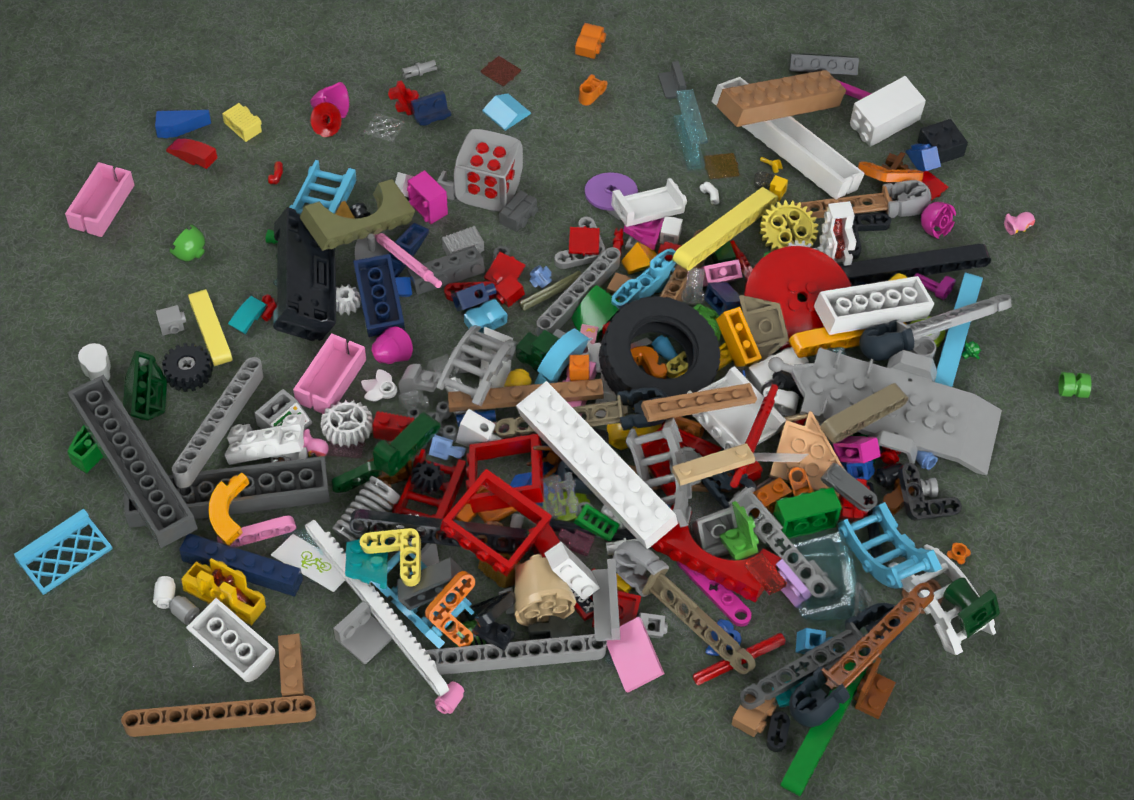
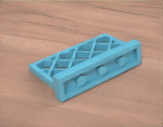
(55, 537)

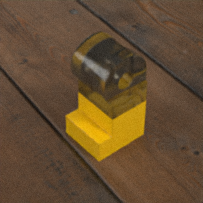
(771, 182)

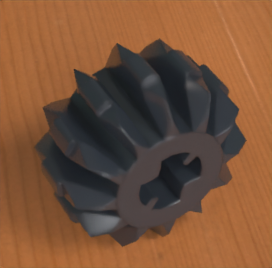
(427, 477)

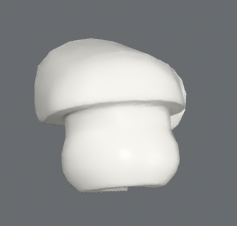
(714, 195)

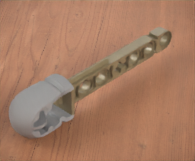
(631, 565)

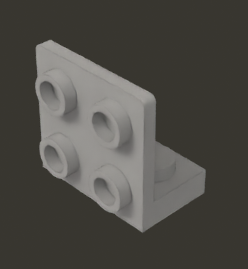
(361, 633)

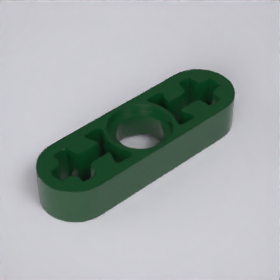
(355, 477)

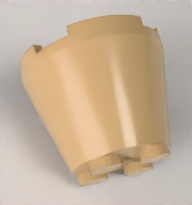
(540, 592)

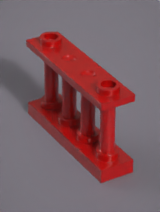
(449, 489)

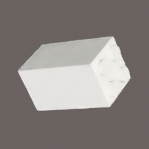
(887, 111)

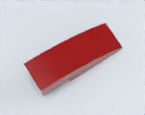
(193, 152)

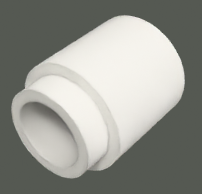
(164, 591)

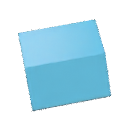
(505, 111)

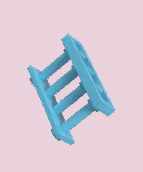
(341, 193)

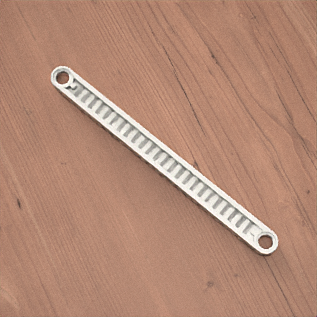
(380, 610)

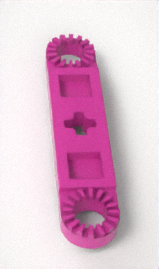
(722, 598)

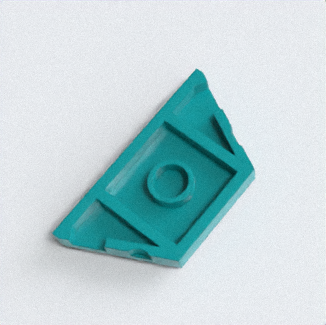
(366, 566)

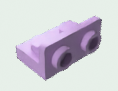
(795, 589)

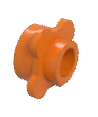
(962, 549)

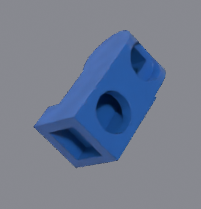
(861, 470)

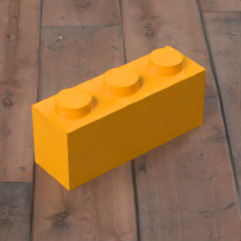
(738, 338)

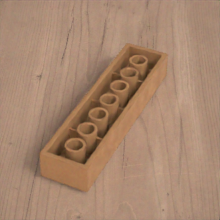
(780, 98)

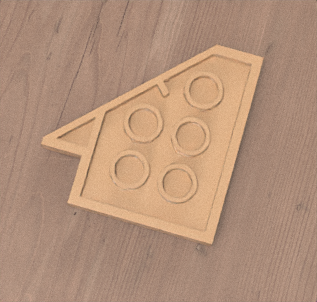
(805, 440)

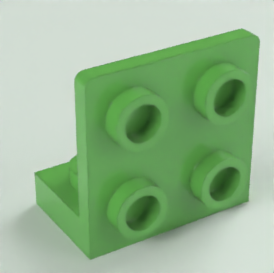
(742, 540)

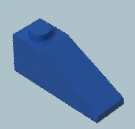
(177, 123)

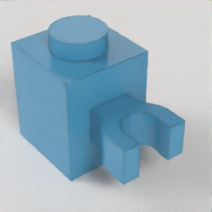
(809, 639)

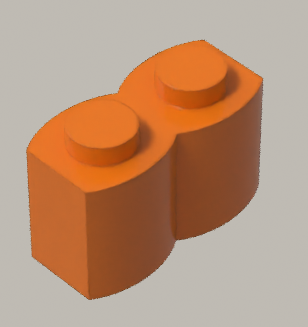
(590, 40)

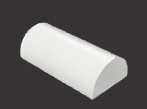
(232, 641)

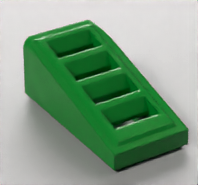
(593, 513)

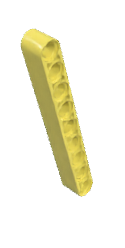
(724, 229)

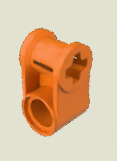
(591, 90)
(800, 486)

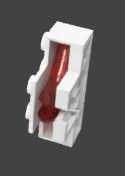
(838, 232)

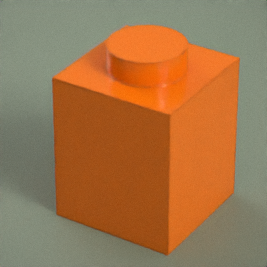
(579, 367)

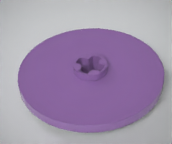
(600, 186)

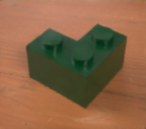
(534, 349)

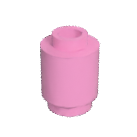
(450, 700)

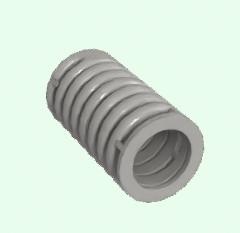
(366, 499)

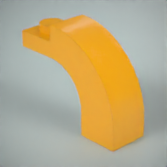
(219, 505)

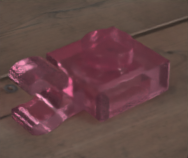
(579, 542)

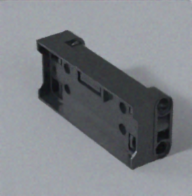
(303, 281)

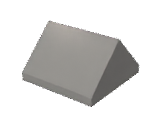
(710, 526)

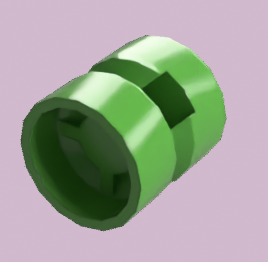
(1071, 384)

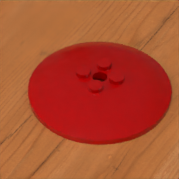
(795, 271)

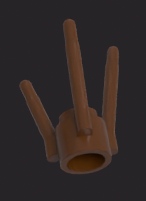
(551, 457)

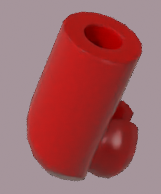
(271, 306)

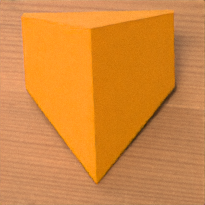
(638, 258)

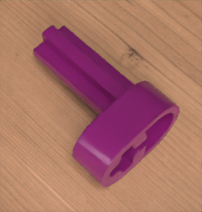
(941, 289)

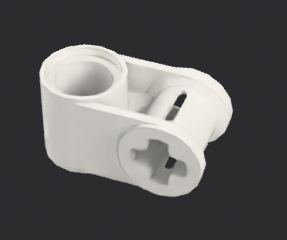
(785, 401)

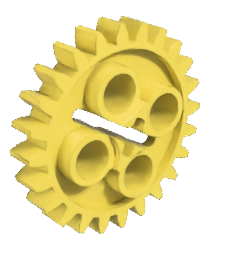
(804, 224)

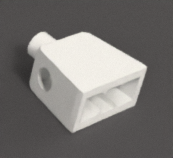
(475, 430)

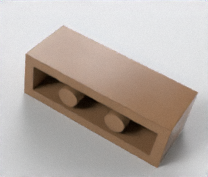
(291, 665)

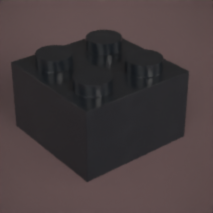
(946, 137)

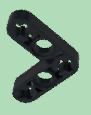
(879, 226)
(918, 502)
(490, 609)

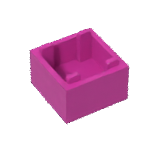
(427, 197)

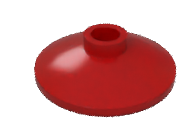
(320, 117)

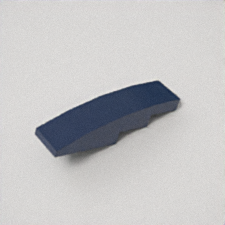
(410, 242)

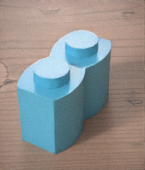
(488, 315)

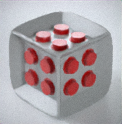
(488, 169)

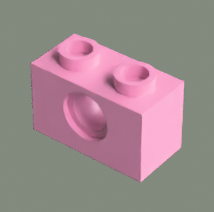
(722, 272)

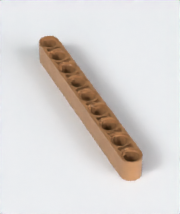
(210, 711)

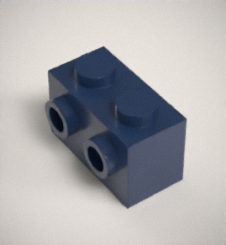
(722, 297)

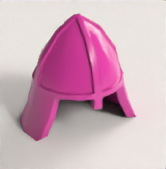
(335, 94)
(392, 346)

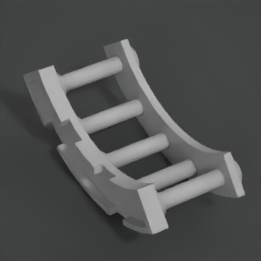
(504, 352)
(672, 435)

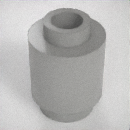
(183, 609)

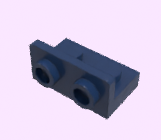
(430, 108)

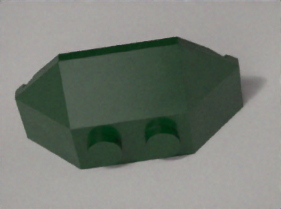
(144, 388)

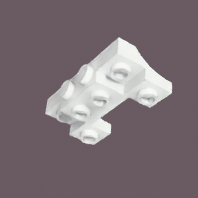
(265, 443)

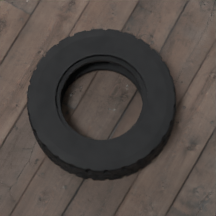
(663, 317)

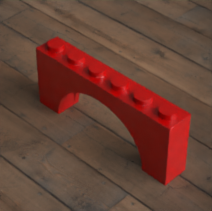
(730, 573)

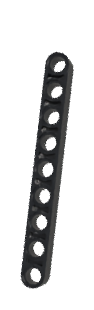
(922, 262)
(431, 527)

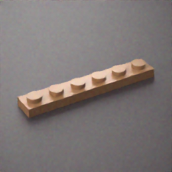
(698, 402)

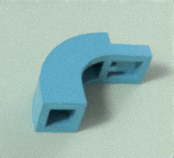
(559, 356)

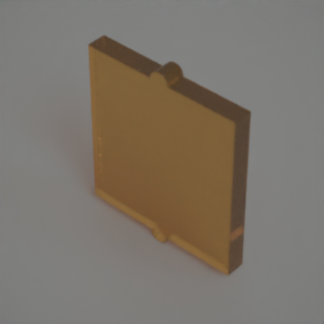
(721, 166)

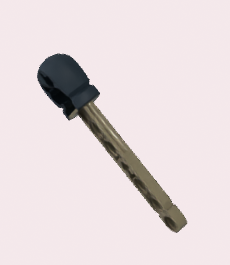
(614, 413)

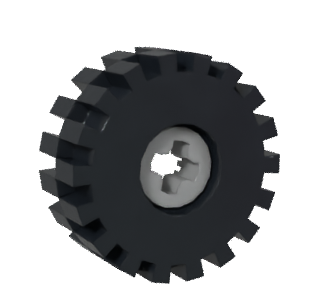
(186, 377)

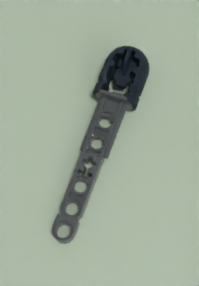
(846, 639)

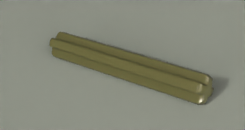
(549, 291)

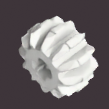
(347, 299)

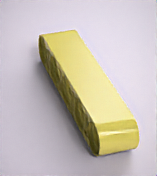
(210, 327)

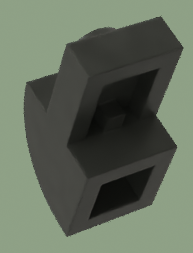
(554, 629)

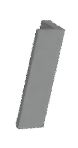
(606, 604)

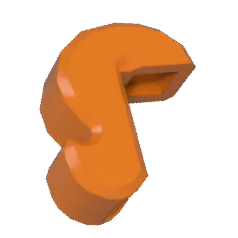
(649, 359)

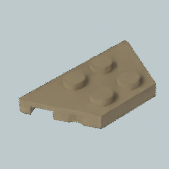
(765, 323)

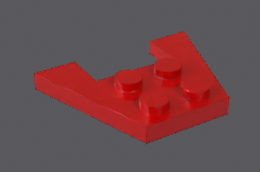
(661, 446)

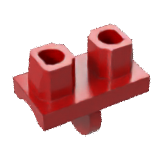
(404, 96)

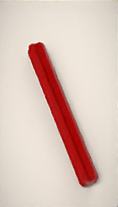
(724, 666)

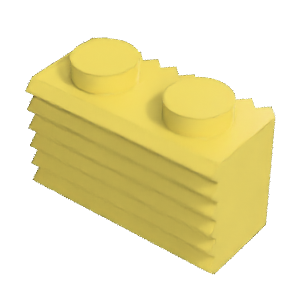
(242, 122)

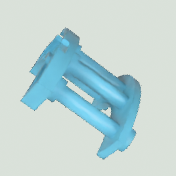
(916, 561)
(423, 623)

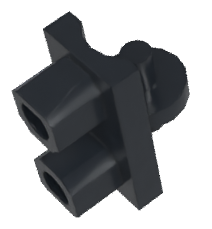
(495, 634)

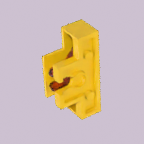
(227, 586)

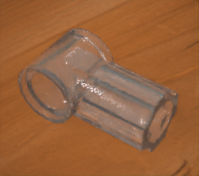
(694, 286)

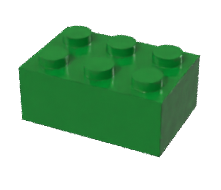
(808, 512)

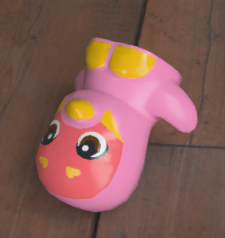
(1019, 223)
(314, 446)

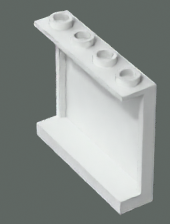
(732, 425)

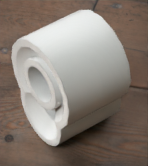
(94, 361)

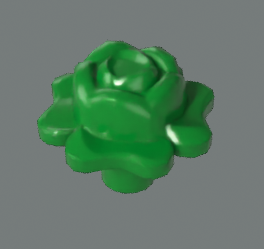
(971, 349)

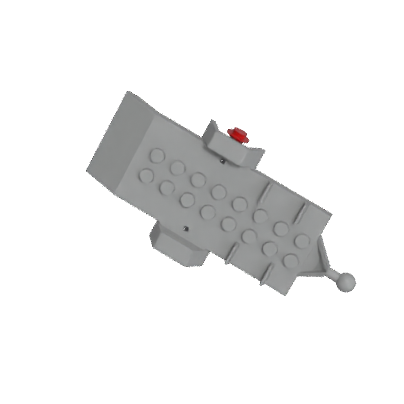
(932, 420)

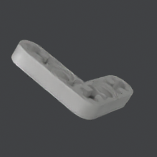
(577, 262)

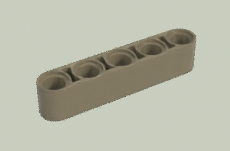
(864, 413)

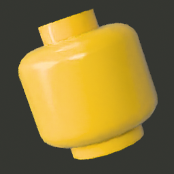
(517, 378)

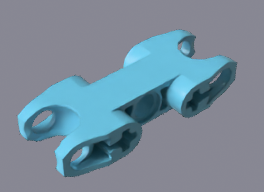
(649, 282)

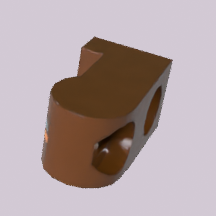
(895, 499)

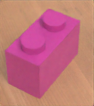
(857, 449)

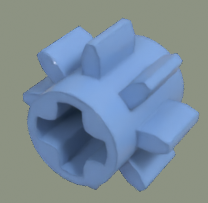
(540, 276)

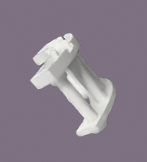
(950, 640)

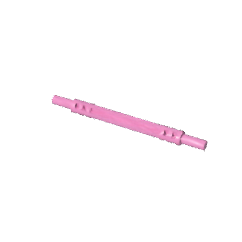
(407, 259)

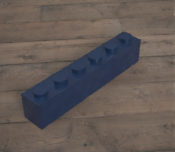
(256, 568)

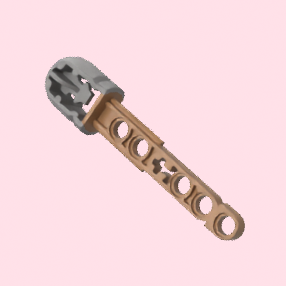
(912, 200)

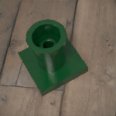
(974, 610)

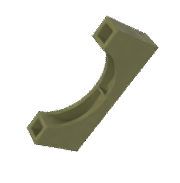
(334, 230)

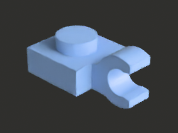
(443, 448)

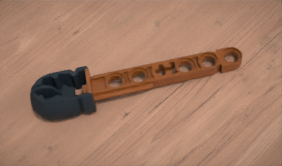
(813, 706)

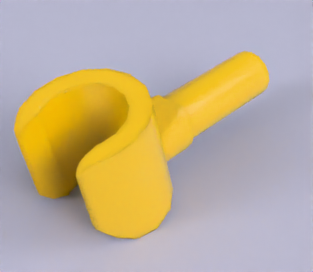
(775, 164)

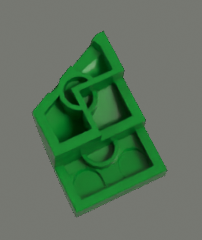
(595, 310)

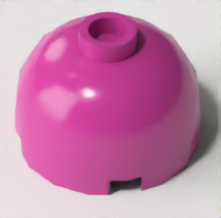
(939, 215)

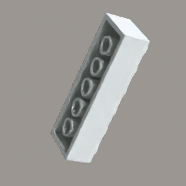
(873, 305)

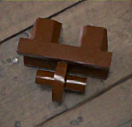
(895, 162)

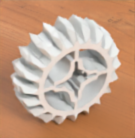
(348, 428)

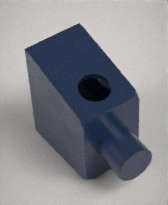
(466, 298)

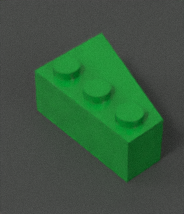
(84, 451)

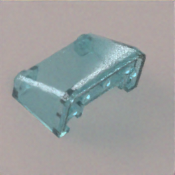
(836, 558)

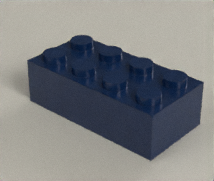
(378, 294)

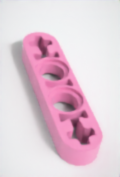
(264, 530)

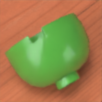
(189, 244)

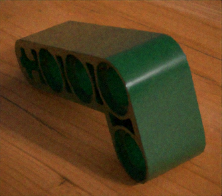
(406, 445)

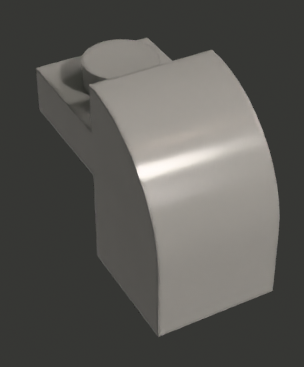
(416, 378)

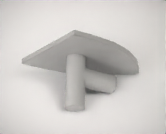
(368, 248)

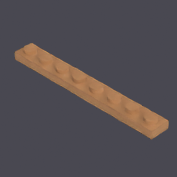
(513, 395)

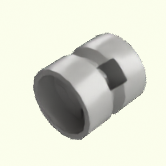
(925, 347)

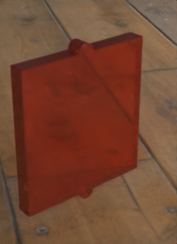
(500, 71)

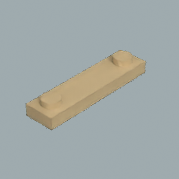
(713, 464)

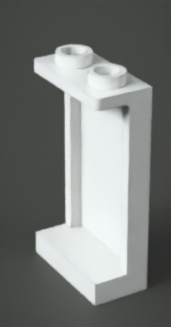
(649, 204)

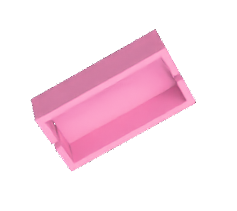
(99, 199)
(330, 374)

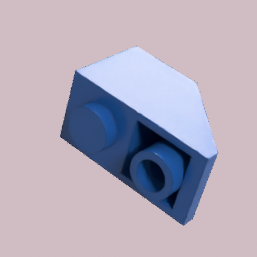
(924, 156)

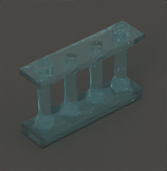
(690, 130)

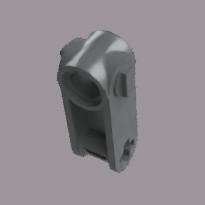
(849, 487)

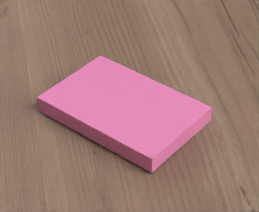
(634, 655)

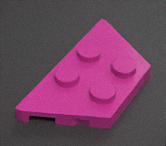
(646, 232)

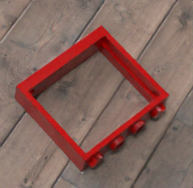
(500, 448)
(512, 498)

